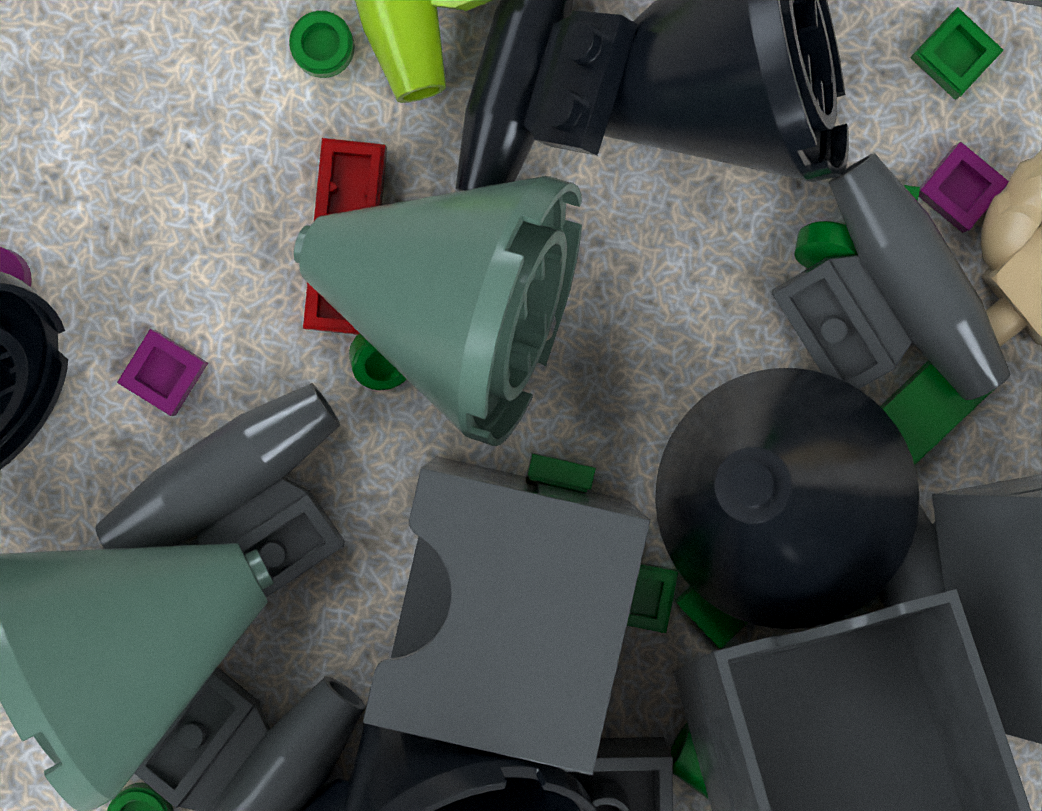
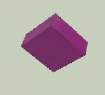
(962, 187)
(162, 372)

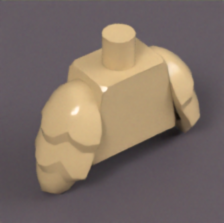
(1014, 253)

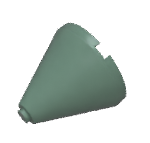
(455, 290)
(114, 649)

